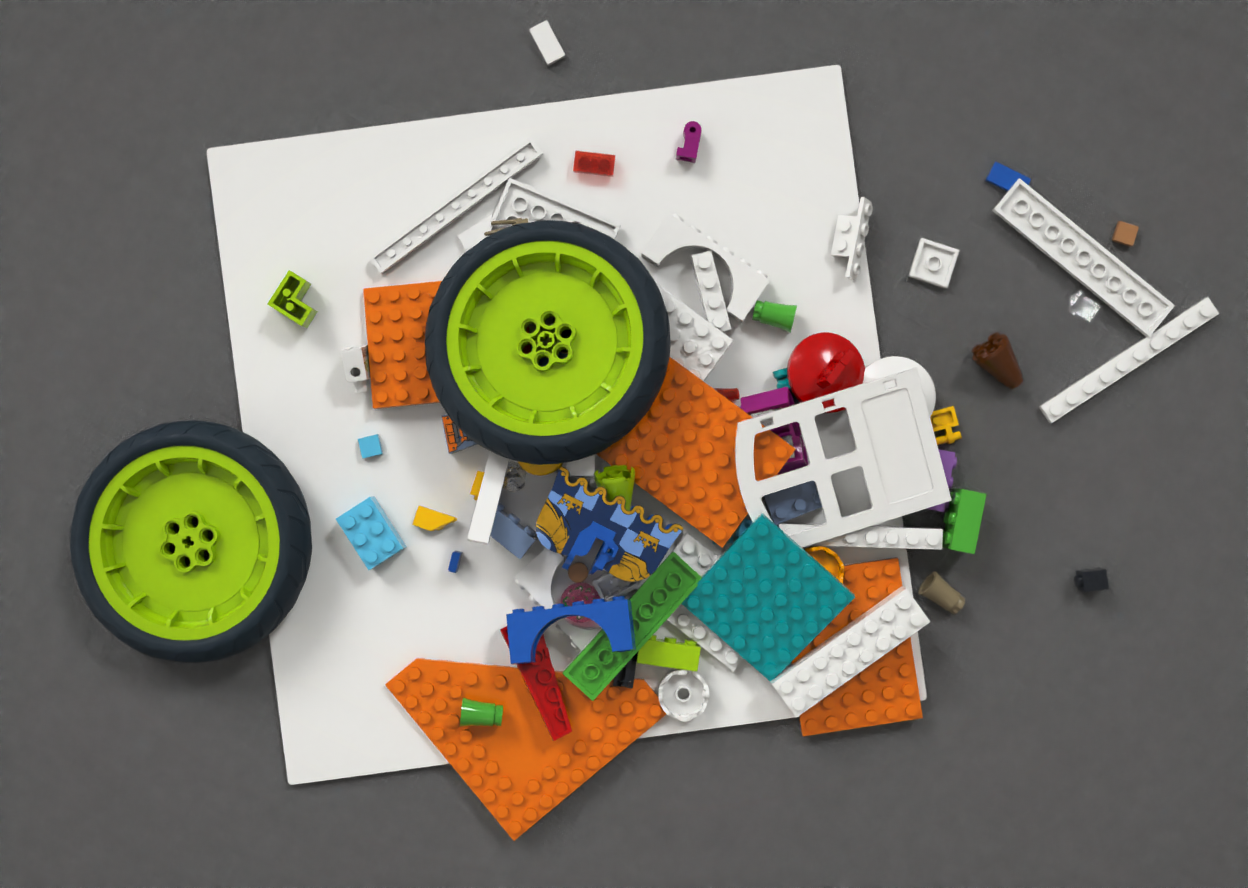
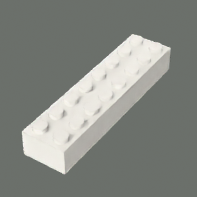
(850, 651)

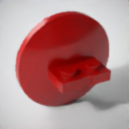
(824, 366)

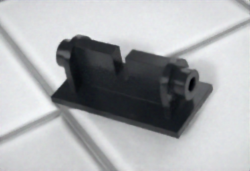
(625, 677)

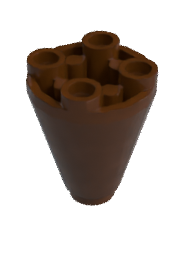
(998, 360)

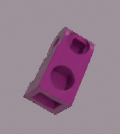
(692, 136)

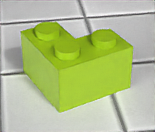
(288, 299)

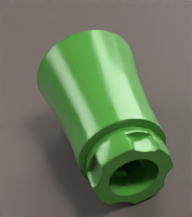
(775, 314)
(480, 713)

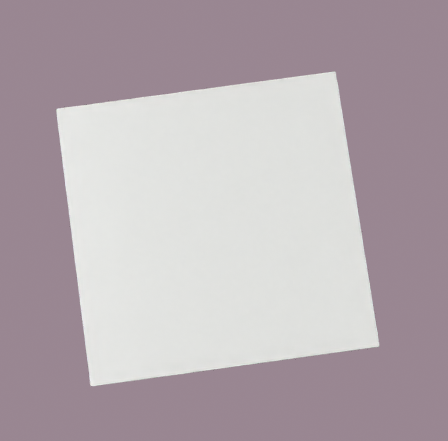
(763, 184)

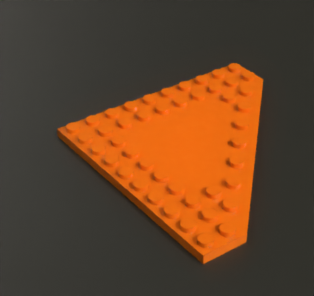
(517, 764)

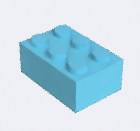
(371, 532)

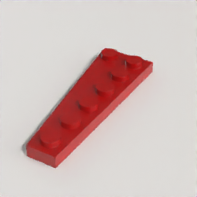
(544, 689)

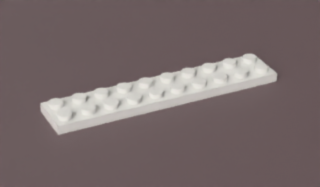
(1083, 258)

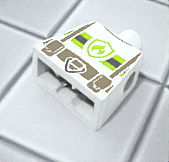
(354, 358)

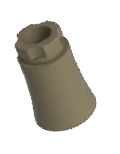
(941, 593)

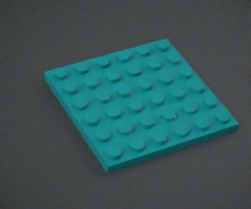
(767, 597)

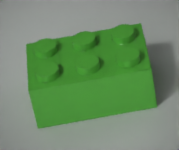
(963, 520)

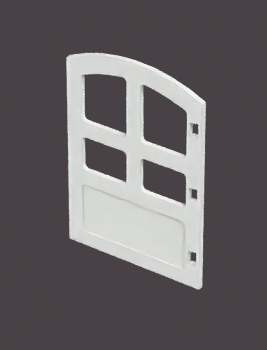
(892, 448)

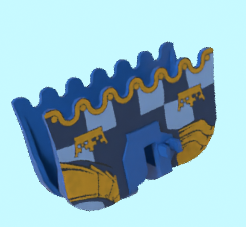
(577, 517)

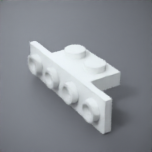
(850, 237)

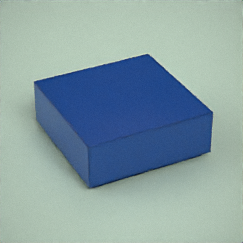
(455, 561)

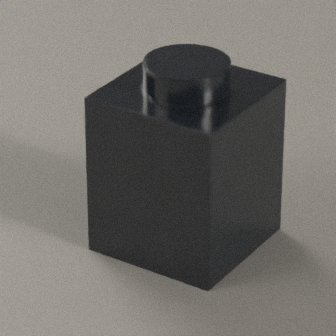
(1091, 579)

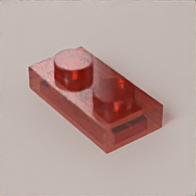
(594, 163)

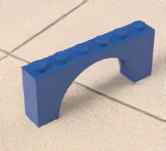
(528, 627)

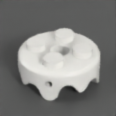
(686, 708)

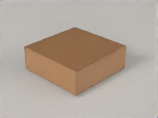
(1125, 233)

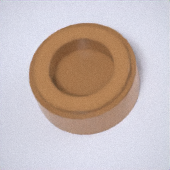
(578, 572)

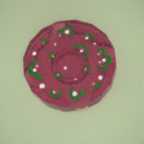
(579, 592)

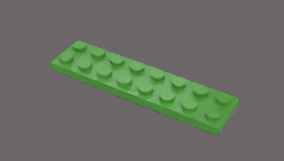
(650, 609)

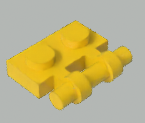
(945, 419)

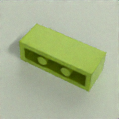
(670, 653)

